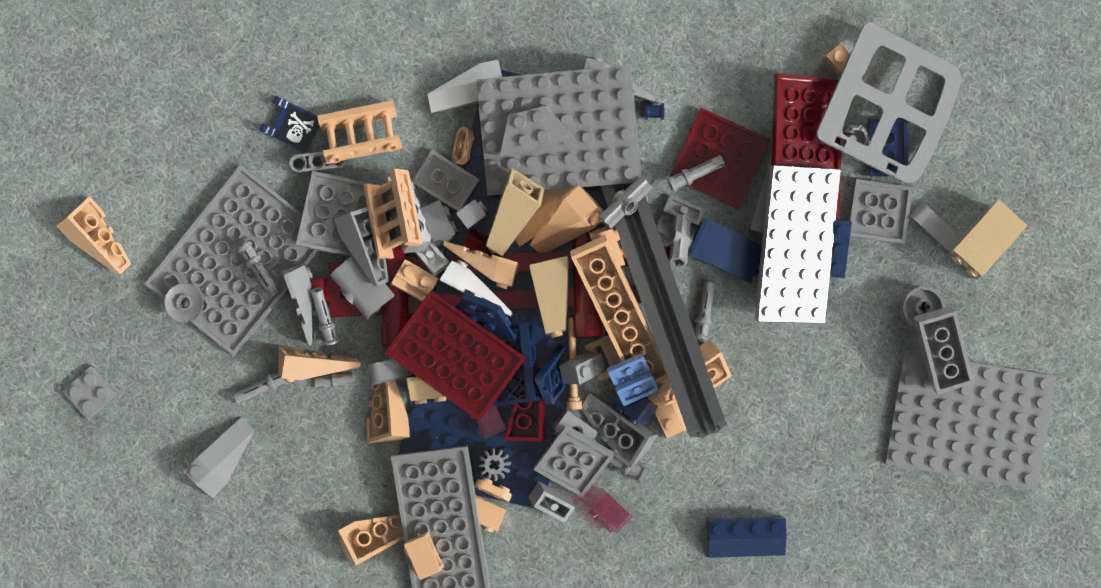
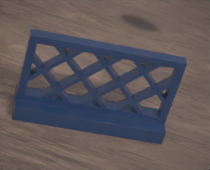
(529, 366)

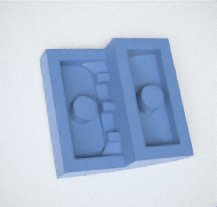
(632, 379)

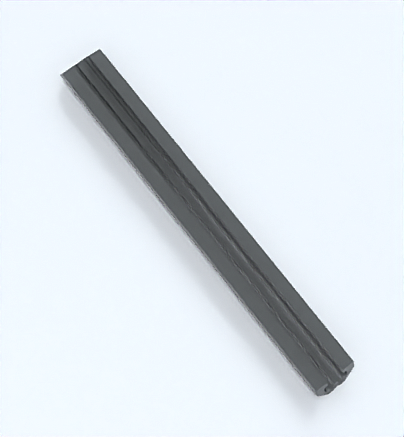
(668, 318)

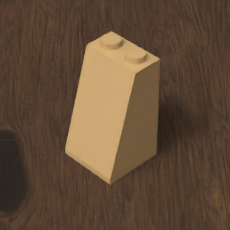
(516, 207)
(987, 239)
(551, 288)

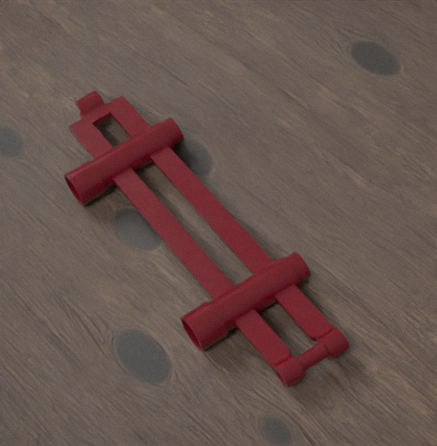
(397, 310)

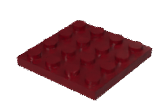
(736, 145)

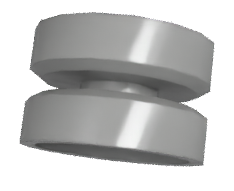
(917, 297)

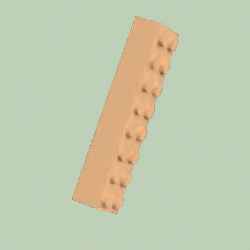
(617, 304)

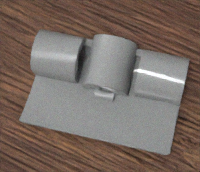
(359, 289)

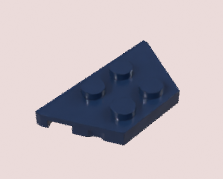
(487, 314)
(549, 377)

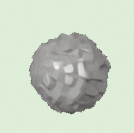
(857, 133)

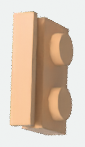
(414, 280)

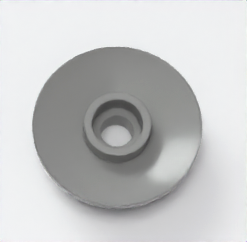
(174, 300)

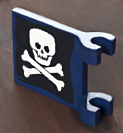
(293, 125)

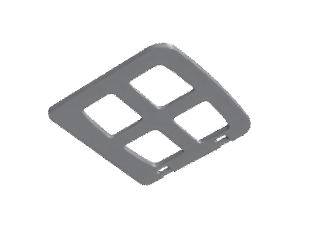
(892, 104)

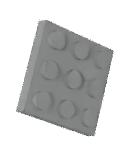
(880, 211)
(573, 460)

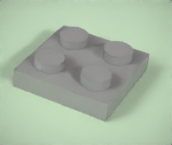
(90, 392)

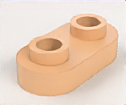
(462, 145)
(485, 485)

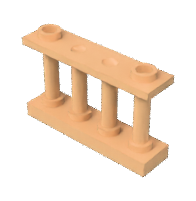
(357, 116)
(406, 213)

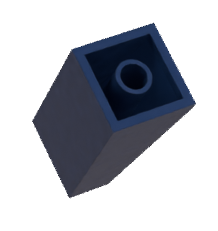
(726, 251)

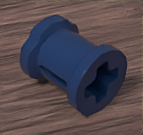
(654, 111)

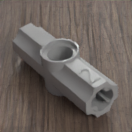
(625, 202)
(680, 241)

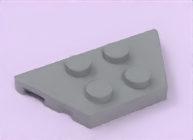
(532, 130)

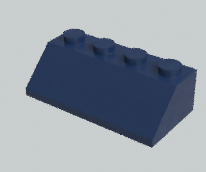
(746, 537)

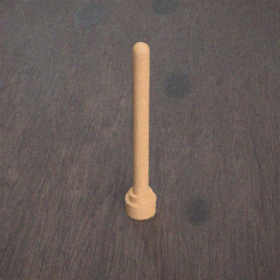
(573, 401)

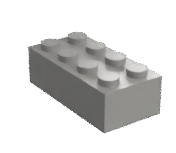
(943, 350)

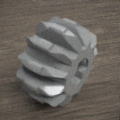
(494, 471)

